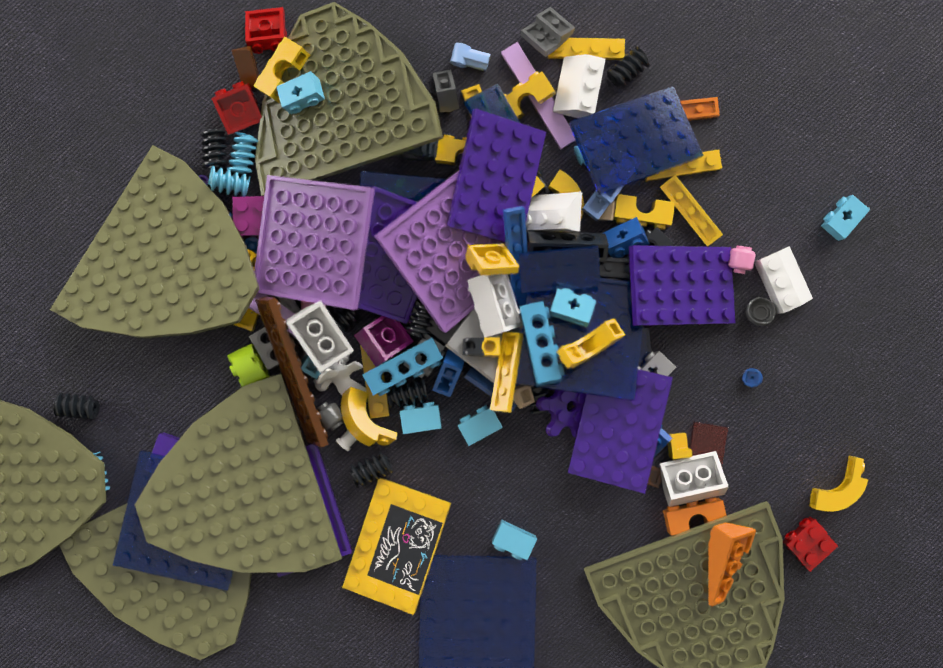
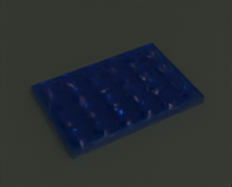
(635, 140)

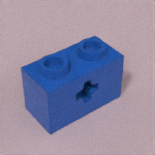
(625, 235)
(448, 374)

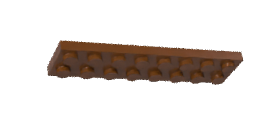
(291, 370)

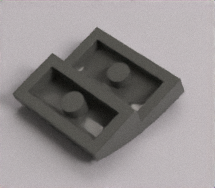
(548, 31)

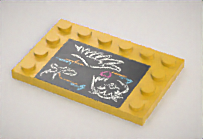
(396, 545)

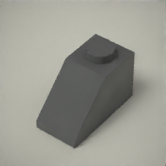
(445, 91)

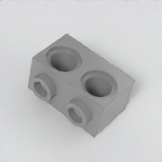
(264, 350)

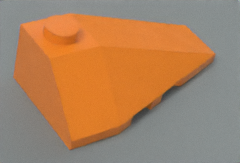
(725, 551)

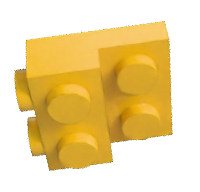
(491, 259)

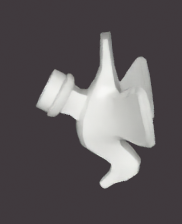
(339, 375)

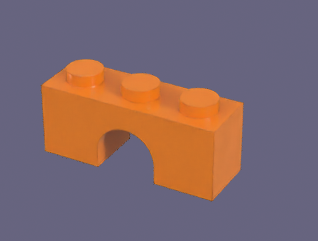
(678, 516)

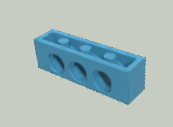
(538, 312)
(374, 377)

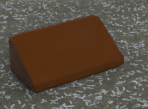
(246, 65)

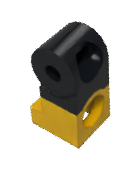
(482, 347)

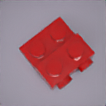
(265, 29)
(237, 107)
(809, 543)

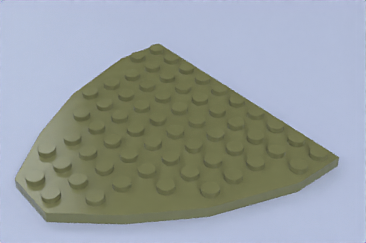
(369, 108)
(162, 260)
(45, 486)
(241, 489)
(662, 597)
(167, 610)

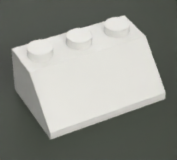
(579, 85)
(555, 212)
(783, 280)
(494, 303)
(319, 335)
(693, 479)

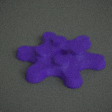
(558, 409)

